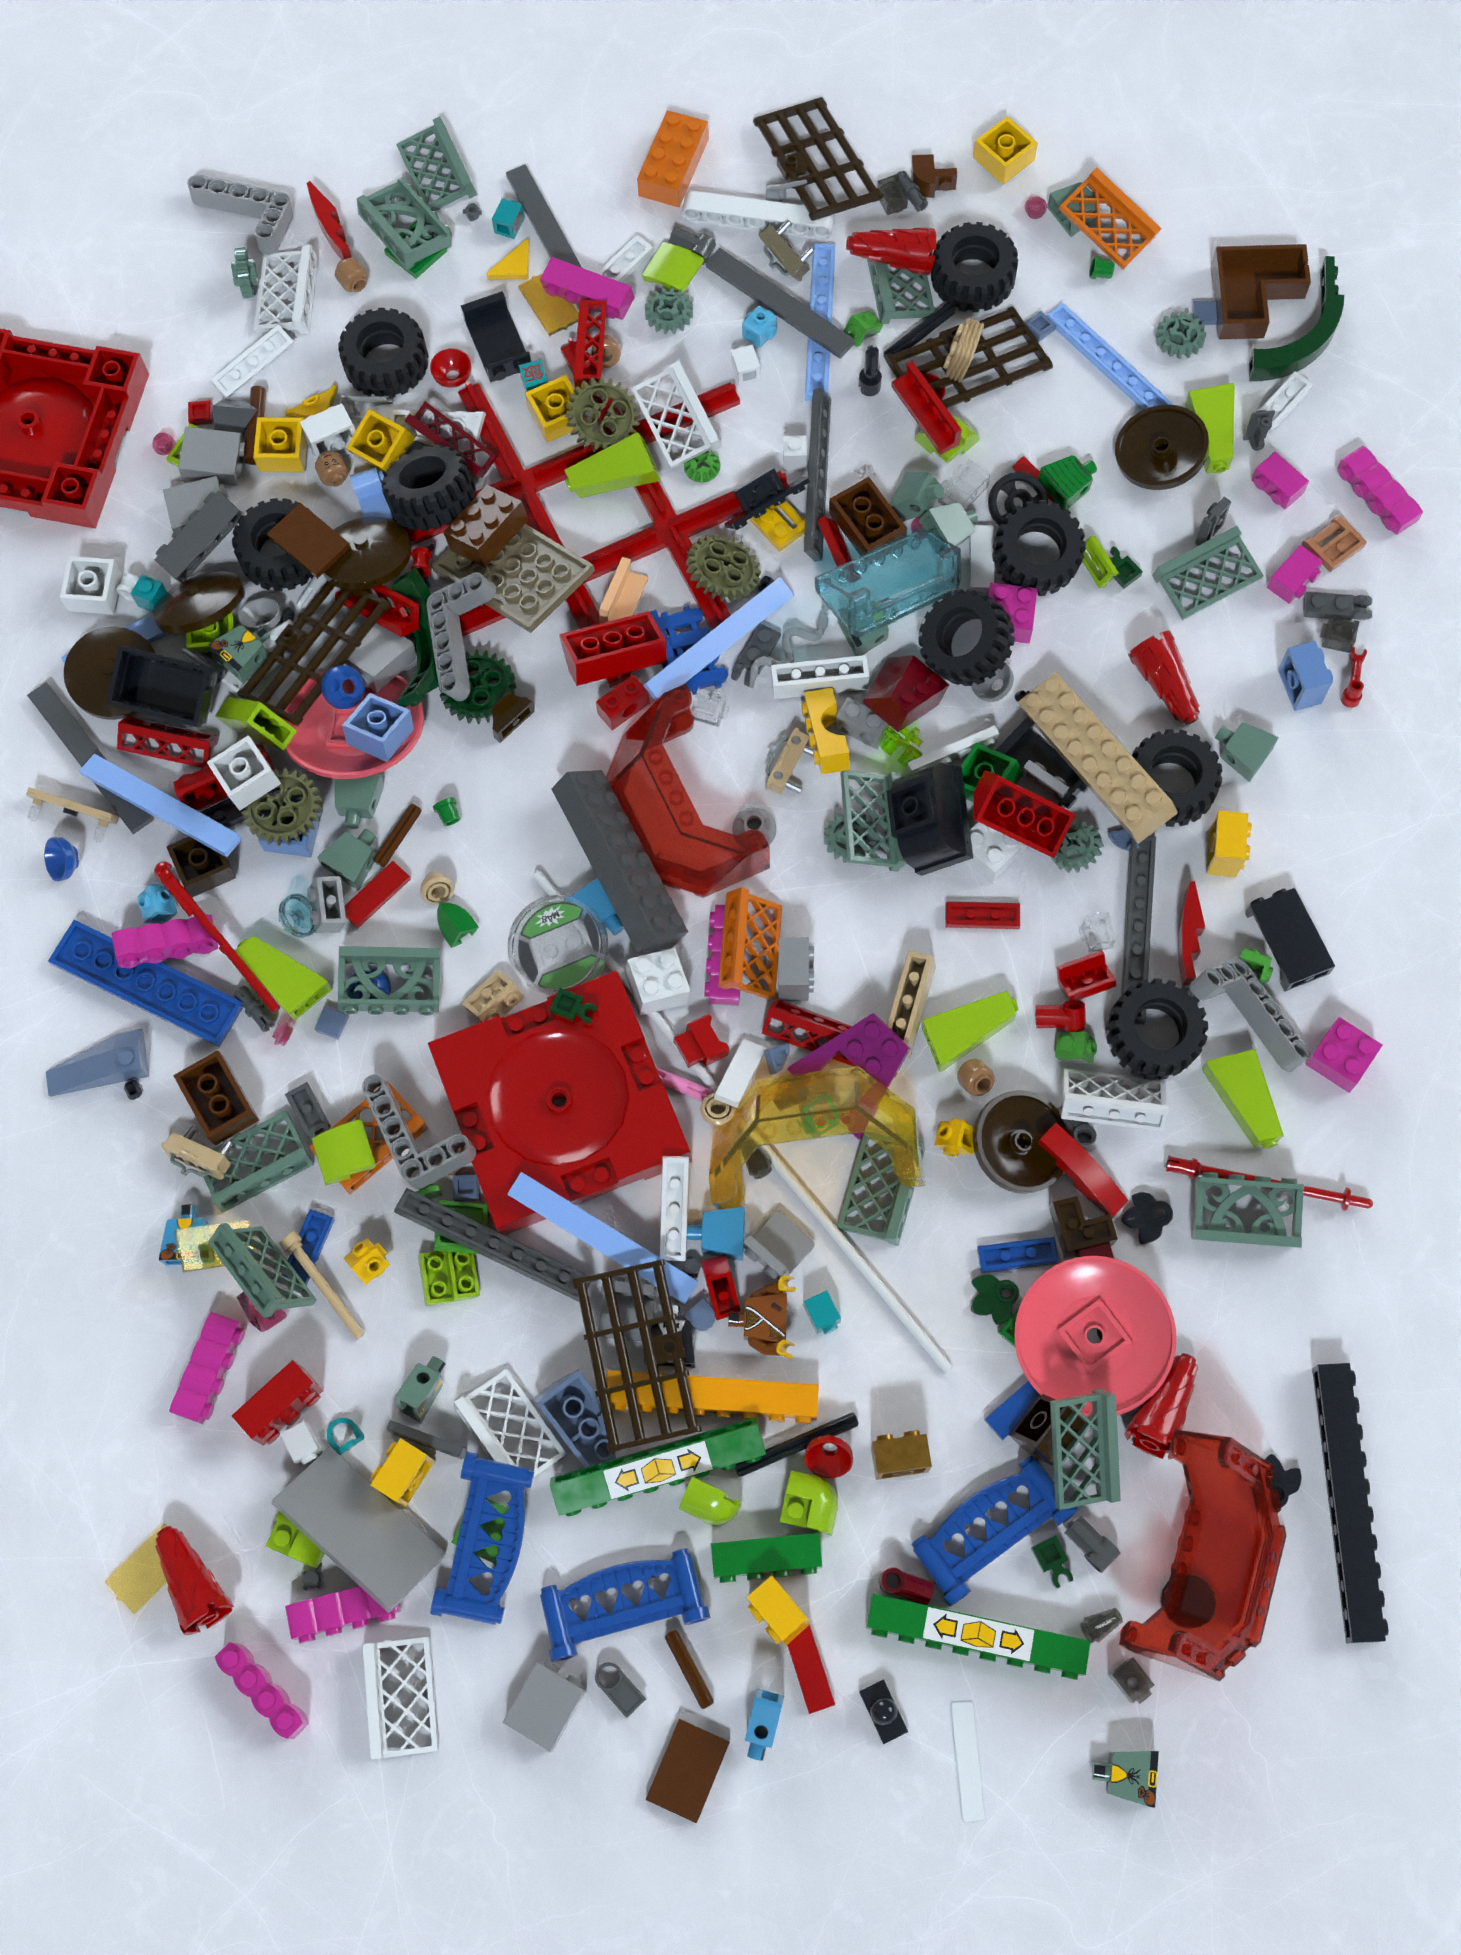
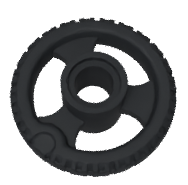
(1007, 484)

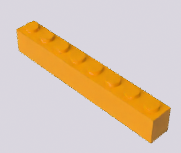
(726, 1397)

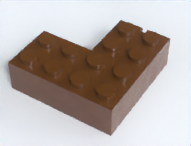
(1248, 278)

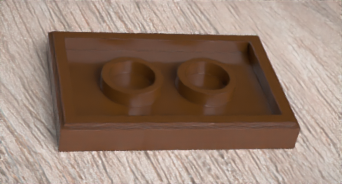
(308, 540)
(687, 1771)

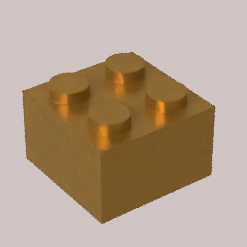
(900, 1455)

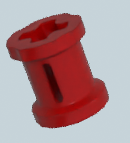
(421, 558)

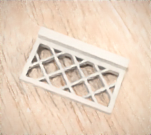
(304, 286)
(690, 402)
(1112, 1109)
(487, 1438)
(375, 1693)

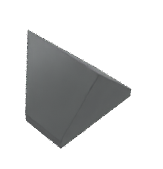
(232, 415)

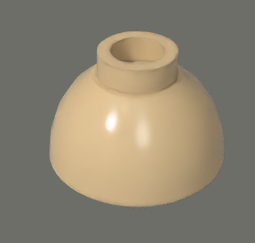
(436, 888)
(716, 1112)

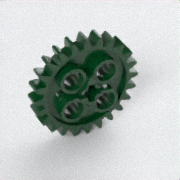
(490, 692)

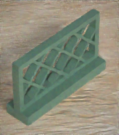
(449, 153)
(884, 294)
(1198, 555)
(894, 858)
(268, 1175)
(897, 1210)
(254, 1277)
(1105, 1442)

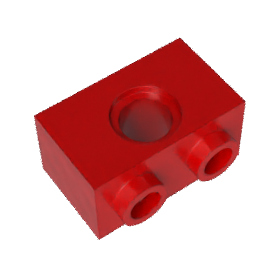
(622, 702)

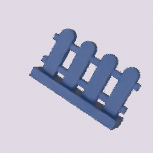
(678, 642)

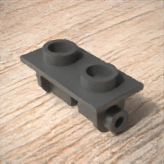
(1258, 427)

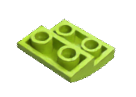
(672, 267)
(343, 1152)
(448, 1277)

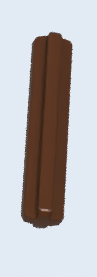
(397, 835)
(689, 1669)

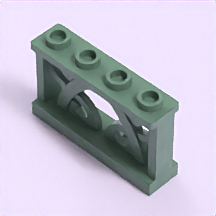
(373, 214)
(395, 956)
(1277, 1232)

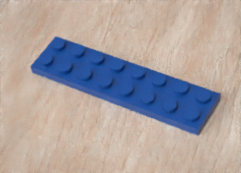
(148, 985)

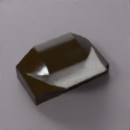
(510, 714)

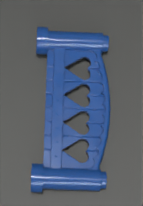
(951, 1570)
(461, 1596)
(568, 1629)

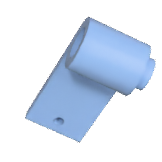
(369, 493)

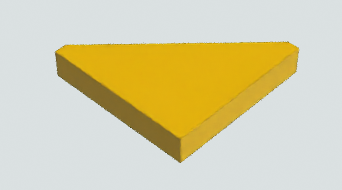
(512, 266)
(313, 404)

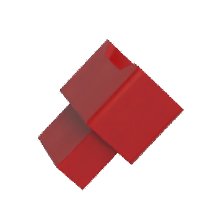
(700, 1043)

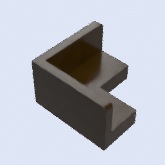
(1076, 1232)

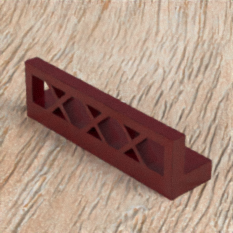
(437, 439)

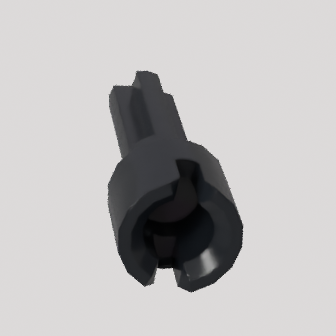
(870, 376)

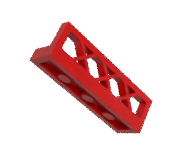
(584, 341)
(927, 409)
(395, 618)
(168, 733)
(806, 1020)

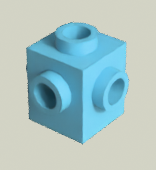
(759, 326)
(156, 904)

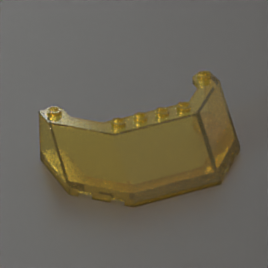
(813, 1108)

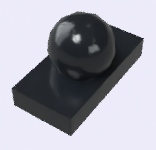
(883, 1711)

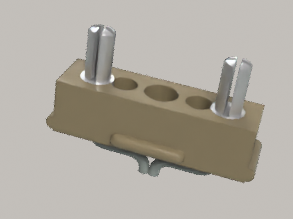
(784, 252)

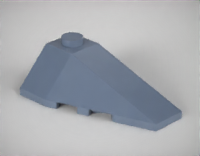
(107, 1063)
(577, 1417)

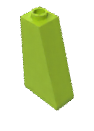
(1216, 410)
(613, 469)
(257, 721)
(285, 979)
(965, 1028)
(1246, 1095)

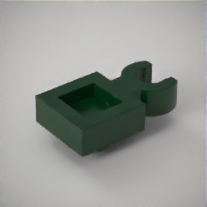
(1126, 567)
(570, 1005)
(1051, 1557)

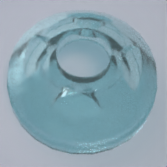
(299, 909)

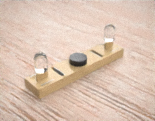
(71, 808)

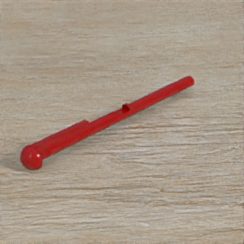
(163, 873)

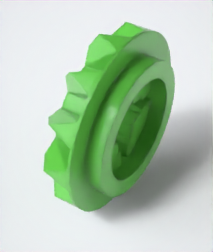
(704, 473)

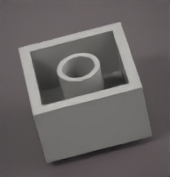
(794, 964)

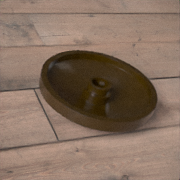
(1162, 447)
(376, 554)
(198, 602)
(91, 666)
(1008, 1140)

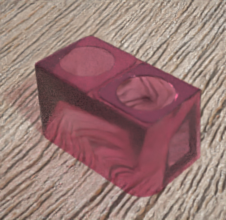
(255, 1317)

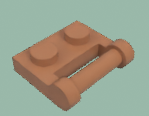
(1339, 548)

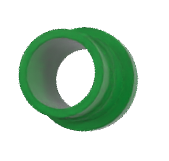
(1101, 268)
(447, 811)

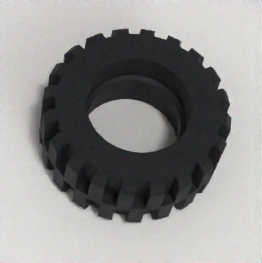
(981, 244)
(377, 329)
(428, 487)
(1046, 520)
(249, 538)
(945, 621)
(1195, 758)
(1179, 1007)

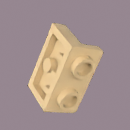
(493, 997)

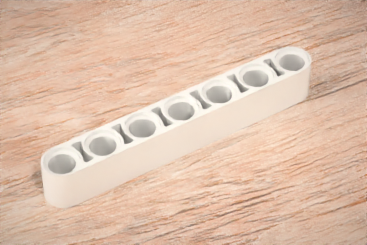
(753, 214)

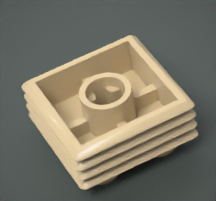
(963, 349)

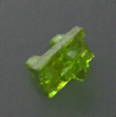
(894, 741)

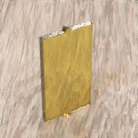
(551, 311)
(194, 1247)
(139, 1576)

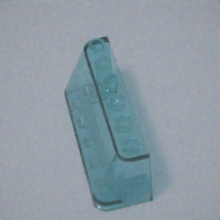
(891, 581)

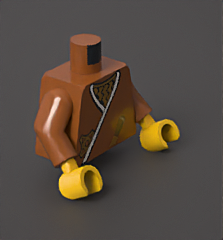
(766, 1318)

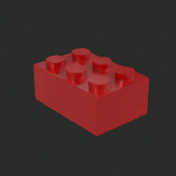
(278, 1403)

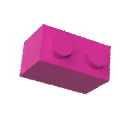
(1279, 480)
(1295, 574)

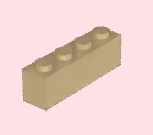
(912, 997)

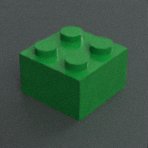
(982, 759)

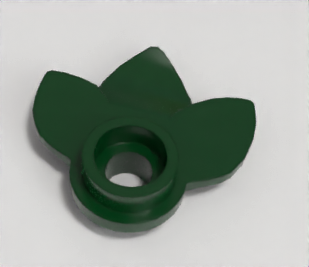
(990, 1299)

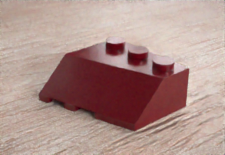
(904, 691)

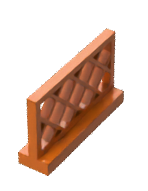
(1120, 208)
(735, 940)
(382, 1153)

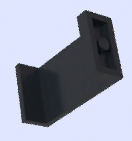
(495, 336)
(1026, 745)
(1291, 938)

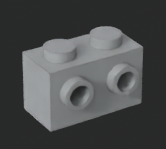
(861, 723)
(327, 904)

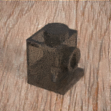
(894, 195)
(1339, 634)
(1129, 1669)

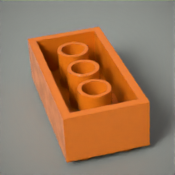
(673, 158)

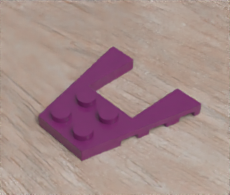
(867, 1045)

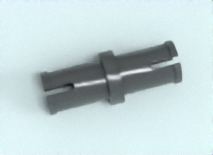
(912, 192)
(254, 1008)

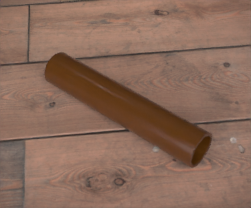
(257, 400)

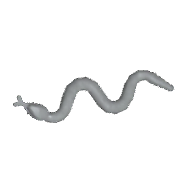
(821, 625)

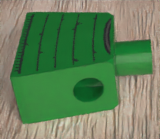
(1067, 480)

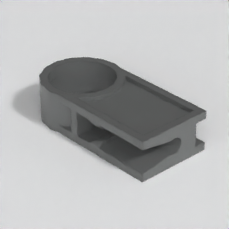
(623, 1694)

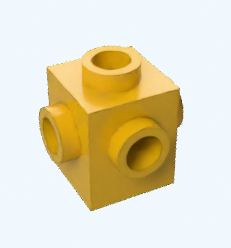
(955, 1137)
(367, 1260)

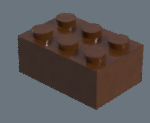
(866, 517)
(486, 526)
(216, 1097)

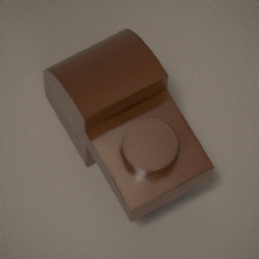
(929, 178)

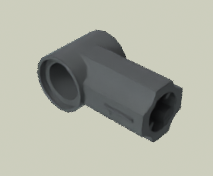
(701, 245)
(1078, 1128)
(1096, 1548)

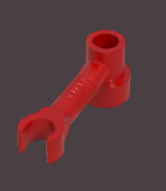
(1353, 693)

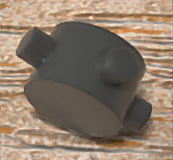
(472, 212)
(691, 1267)
(311, 1579)

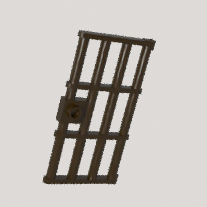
(801, 163)
(946, 337)
(298, 643)
(656, 1351)

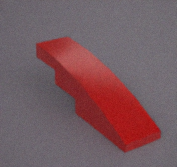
(329, 221)
(1190, 926)
(1084, 1170)

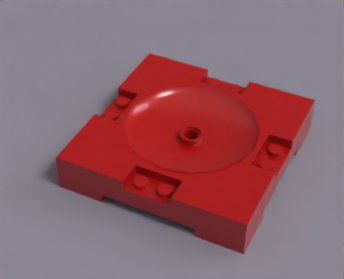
(63, 425)
(515, 1068)

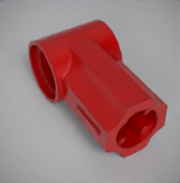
(1068, 1016)

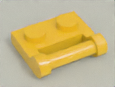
(776, 529)

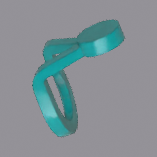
(350, 1444)

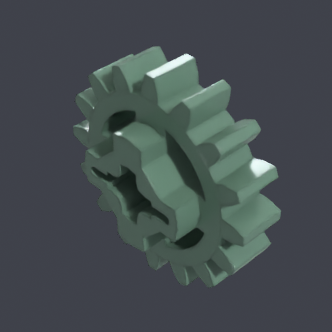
(244, 272)
(669, 310)
(1180, 335)
(838, 839)
(1079, 848)

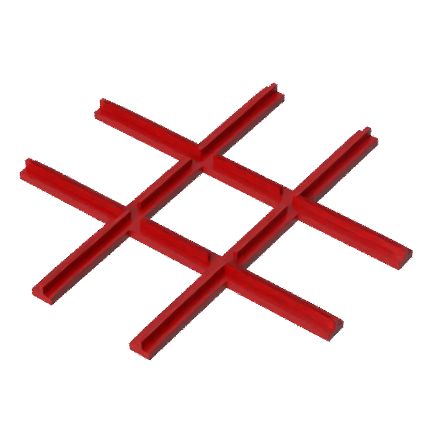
(668, 531)

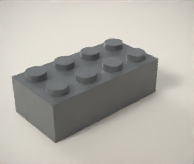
(199, 537)

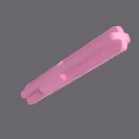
(683, 1085)

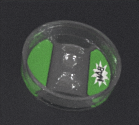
(557, 944)

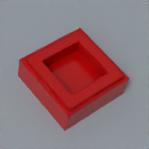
(200, 412)

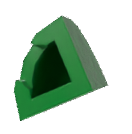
(454, 923)

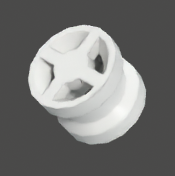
(127, 586)

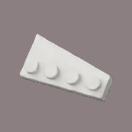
(468, 421)

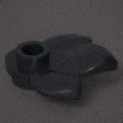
(1143, 1217)
(1284, 1481)

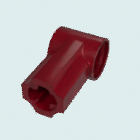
(909, 1586)

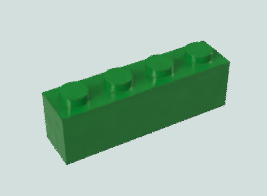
(766, 1556)

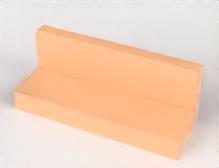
(622, 593)

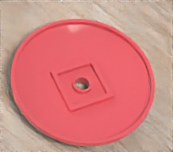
(321, 741)
(1103, 1295)

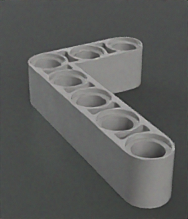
(268, 205)
(445, 628)
(1256, 1007)
(404, 1140)

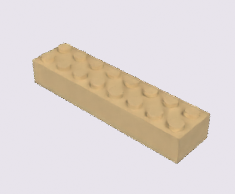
(1098, 758)

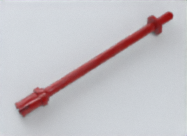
(1194, 1169)

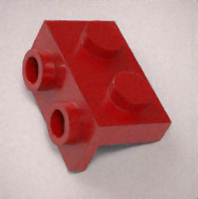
(1085, 976)

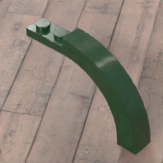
(1285, 360)
(425, 678)

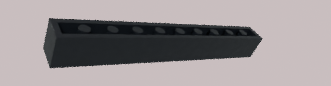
(1348, 1504)

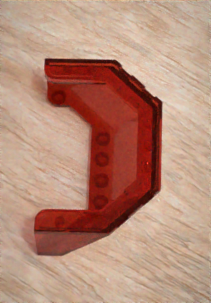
(662, 814)
(1222, 1561)

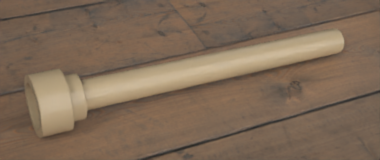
(293, 1245)

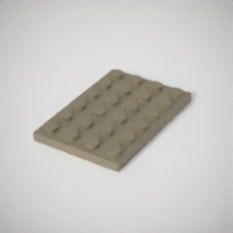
(529, 576)

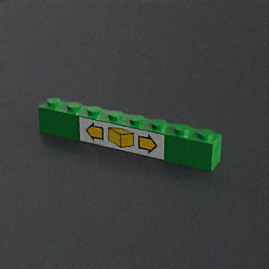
(657, 1466)
(978, 1635)

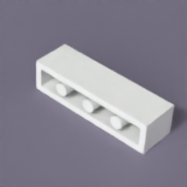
(838, 673)

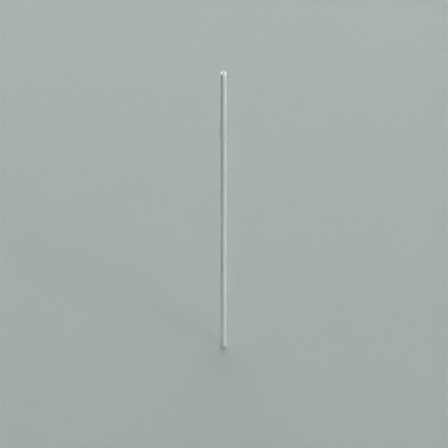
(791, 1180)

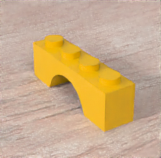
(830, 749)

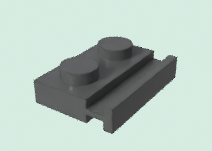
(1212, 524)

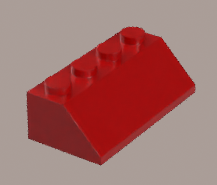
(613, 648)
(203, 788)
(1020, 814)

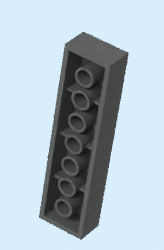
(619, 860)

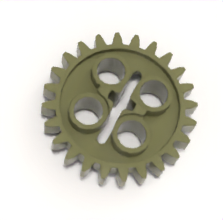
(583, 404)
(723, 567)
(302, 812)

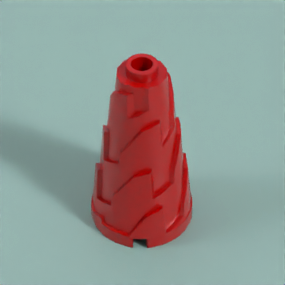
(898, 248)
(1163, 669)
(1165, 1410)
(191, 1586)

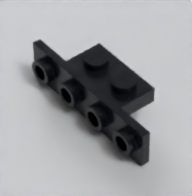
(762, 493)

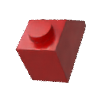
(720, 1286)

